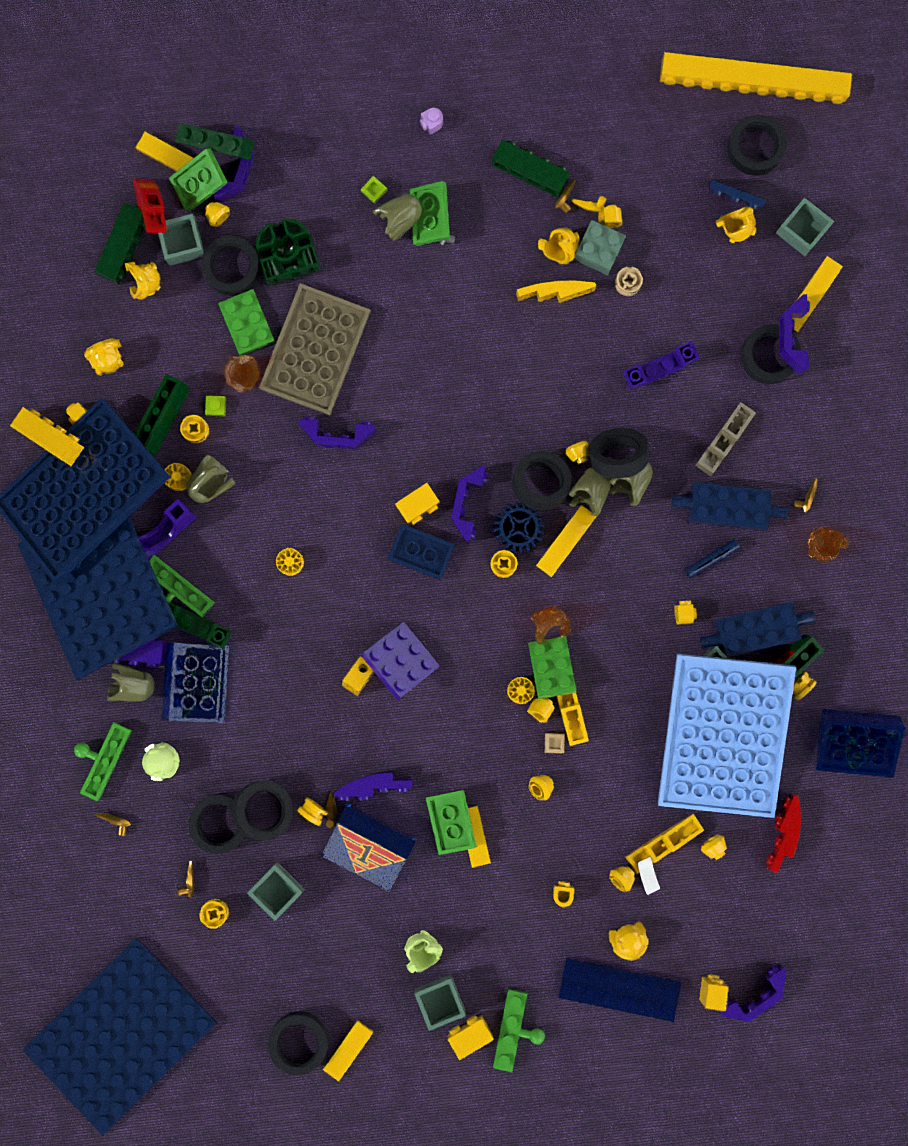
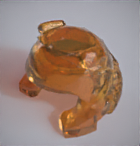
(241, 373)
(826, 544)
(548, 618)

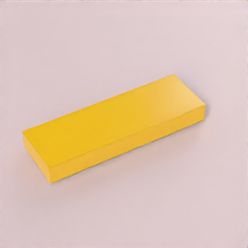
(162, 152)
(479, 855)
(348, 1050)

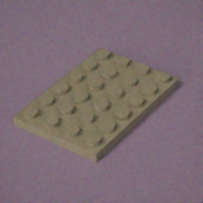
(315, 349)

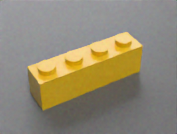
(45, 435)

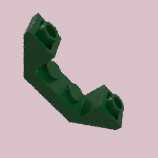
(200, 626)

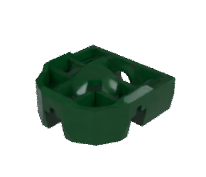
(286, 253)

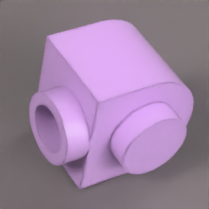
(431, 120)

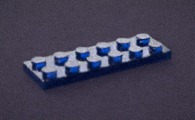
(619, 989)

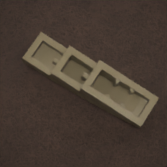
(725, 439)

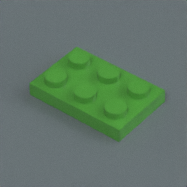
(198, 180)
(434, 219)
(246, 322)
(552, 667)
(451, 822)

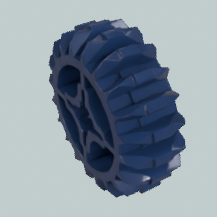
(525, 535)

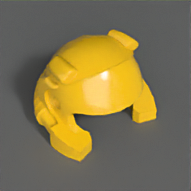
(738, 224)
(561, 245)
(146, 279)
(105, 356)
(629, 941)

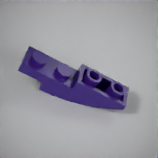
(364, 786)

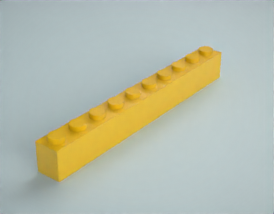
(755, 77)

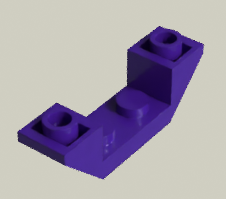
(239, 176)
(795, 358)
(661, 367)
(362, 433)
(475, 478)
(776, 977)

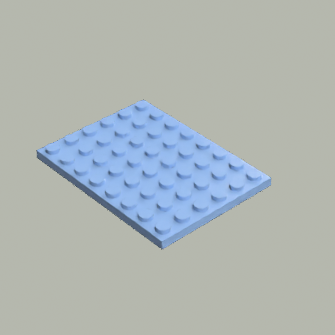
(726, 735)

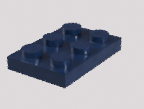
(736, 194)
(421, 552)

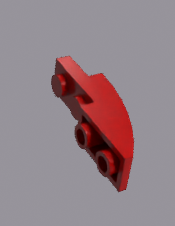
(151, 204)
(789, 824)

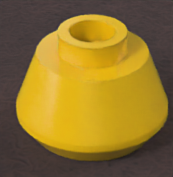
(217, 213)
(579, 452)
(541, 787)
(714, 847)
(622, 878)

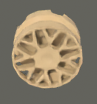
(628, 281)

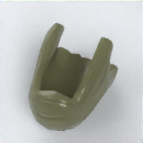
(400, 213)
(208, 480)
(634, 485)
(592, 491)
(130, 685)

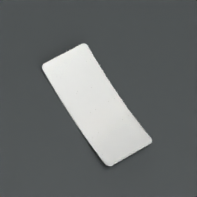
(648, 876)

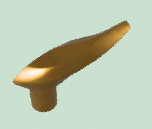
(564, 196)
(808, 498)
(332, 811)
(123, 823)
(189, 889)

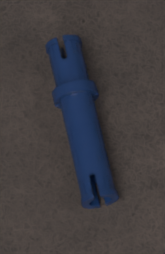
(714, 557)

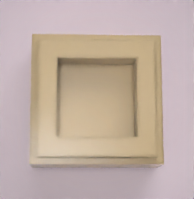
(554, 743)

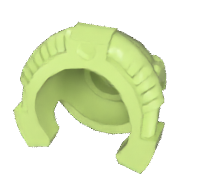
(160, 761)
(422, 951)

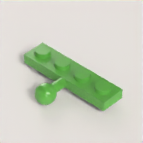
(180, 587)
(104, 761)
(511, 1031)

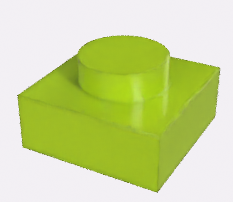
(374, 189)
(215, 406)

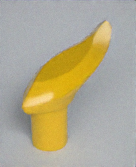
(591, 206)

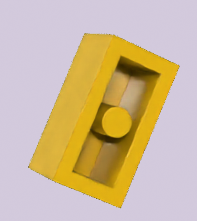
(417, 504)
(713, 992)
(470, 1036)

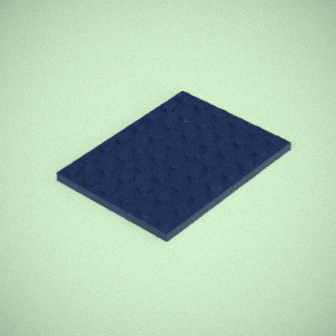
(72, 509)
(105, 602)
(119, 1036)

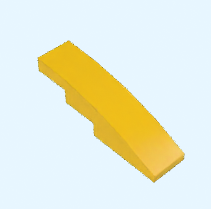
(818, 286)
(562, 289)
(566, 541)
(572, 718)
(666, 842)

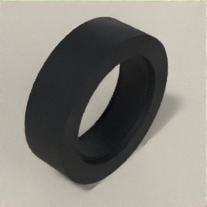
(763, 123)
(220, 245)
(749, 363)
(548, 460)
(619, 468)
(283, 821)
(196, 830)
(294, 1067)

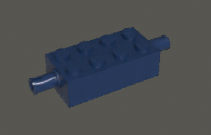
(729, 506)
(757, 629)

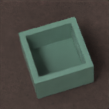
(804, 227)
(181, 240)
(599, 247)
(276, 891)
(440, 1002)

